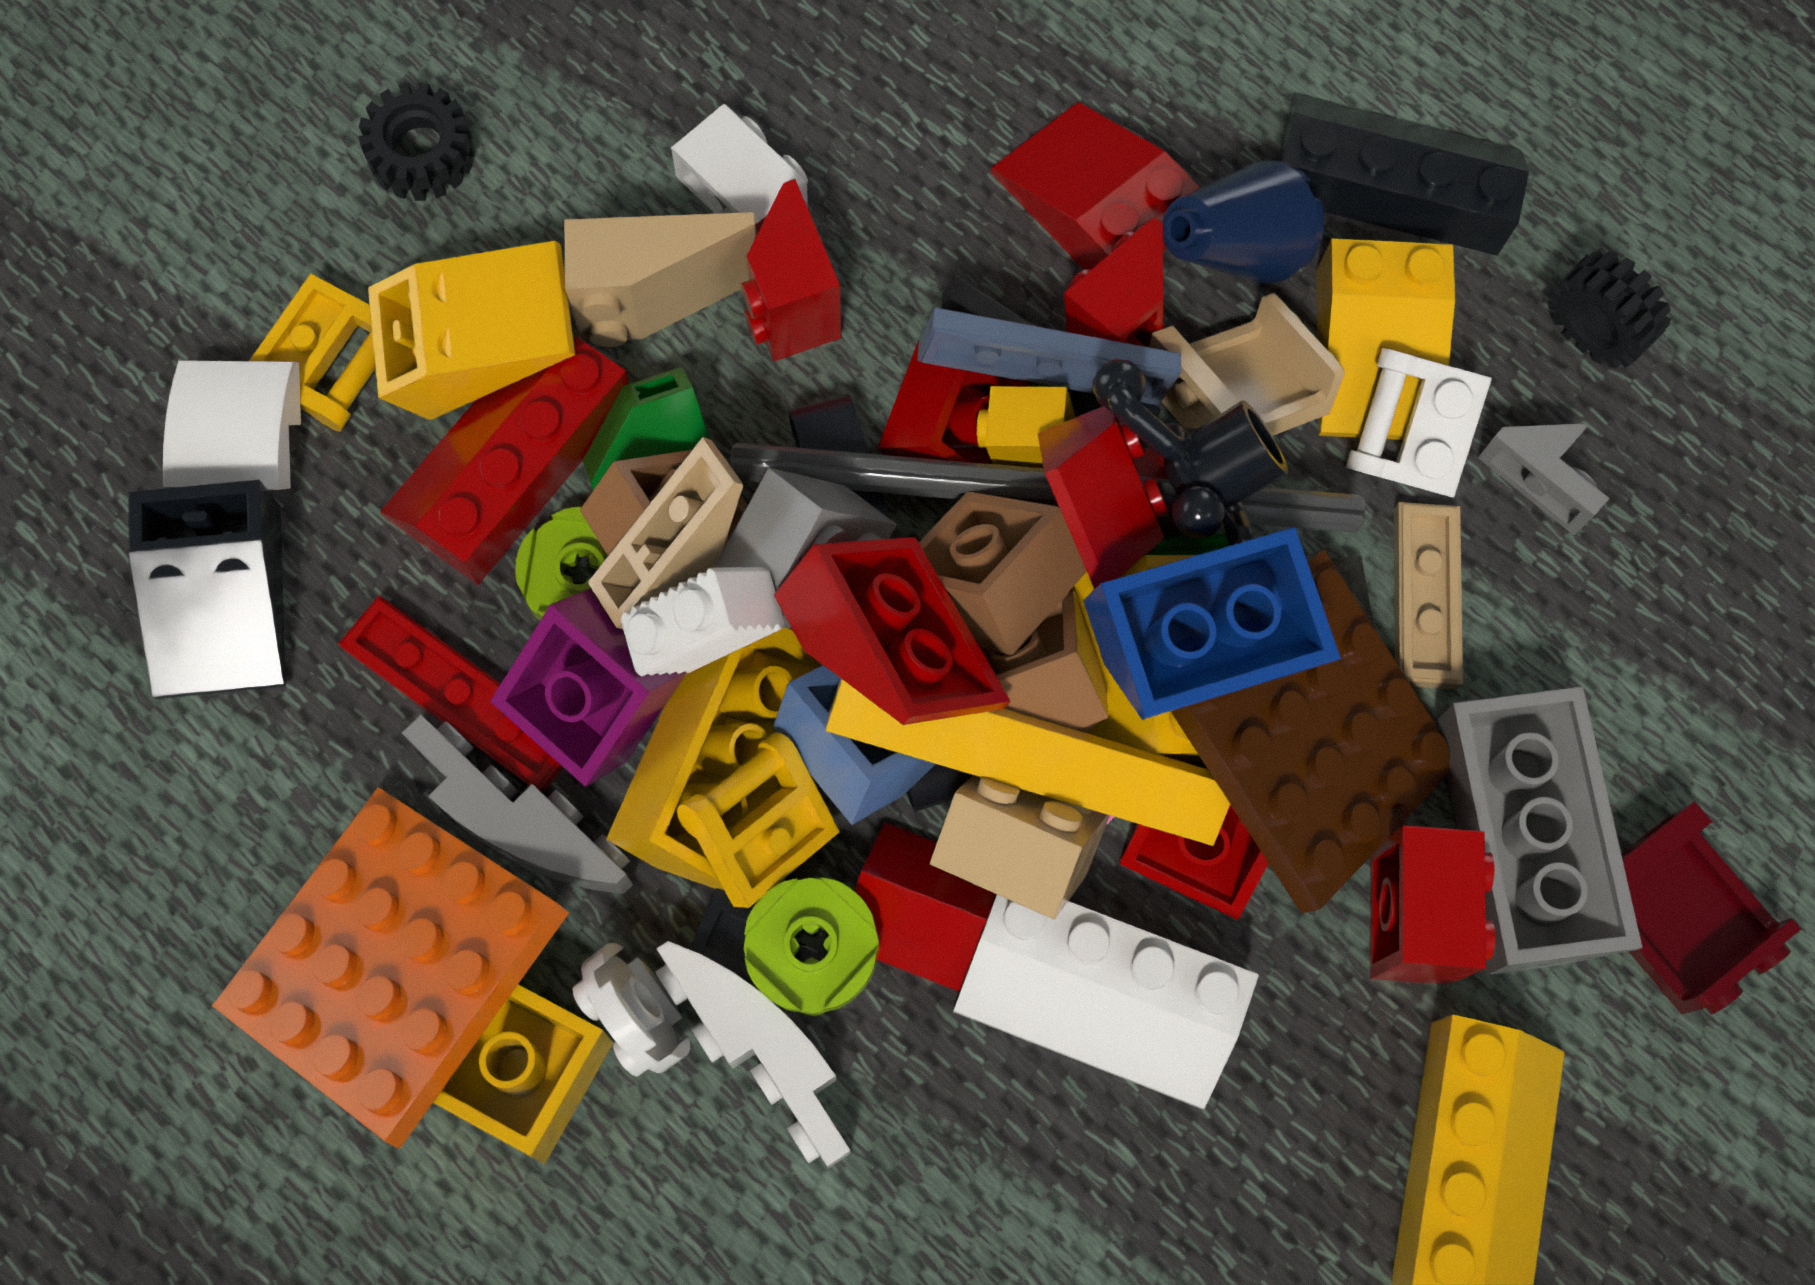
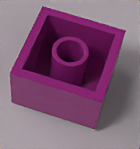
(580, 689)

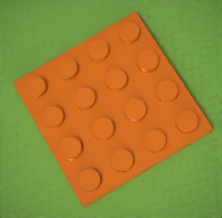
(390, 965)

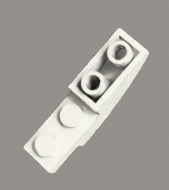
(745, 1023)

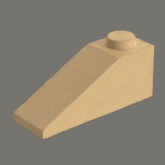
(674, 536)

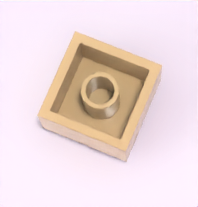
(1018, 843)

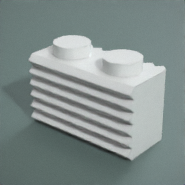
(702, 620)

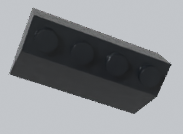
(1406, 174)

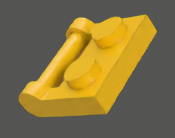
(313, 334)
(770, 838)

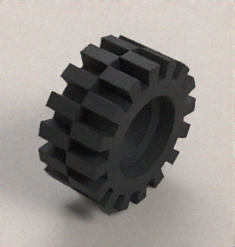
(411, 112)
(1609, 309)

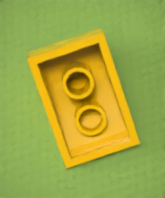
(1379, 299)

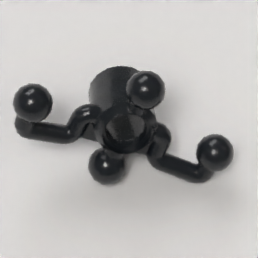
(1206, 465)

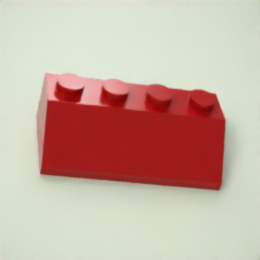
(506, 461)

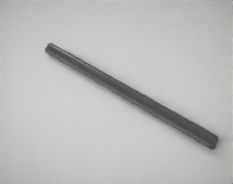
(1029, 484)

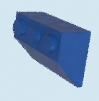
(1211, 624)

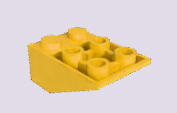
(468, 326)

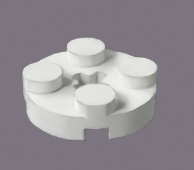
(632, 1009)

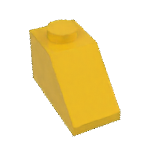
(1016, 417)

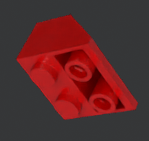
(1123, 292)

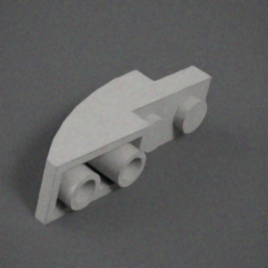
(529, 831)

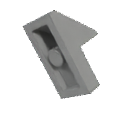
(1532, 464)

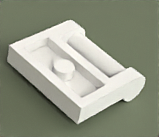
(1438, 426)

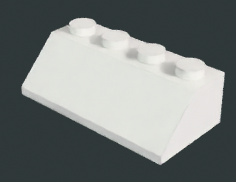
(1108, 996)

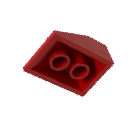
(1091, 182)
(889, 630)

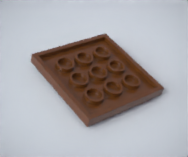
(1323, 755)

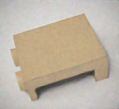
(1266, 363)

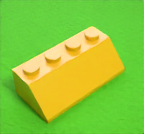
(698, 742)
(1479, 1157)

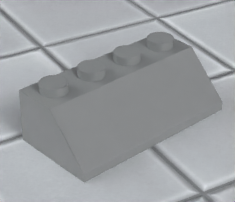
(1538, 790)

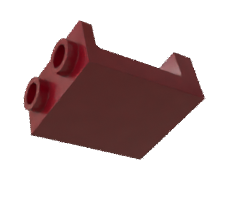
(1697, 917)

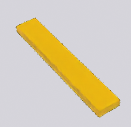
(1048, 763)

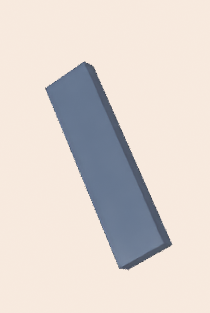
(1038, 353)

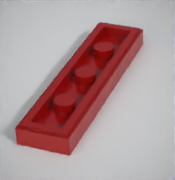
(445, 688)

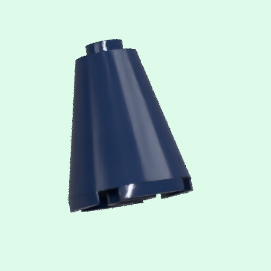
(1248, 223)

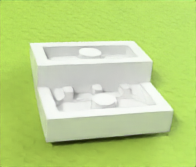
(230, 423)

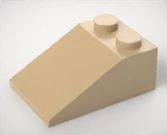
(651, 270)

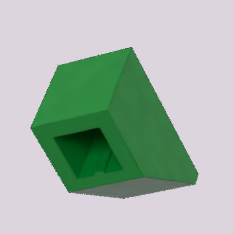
(647, 420)

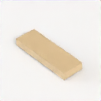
(1428, 594)

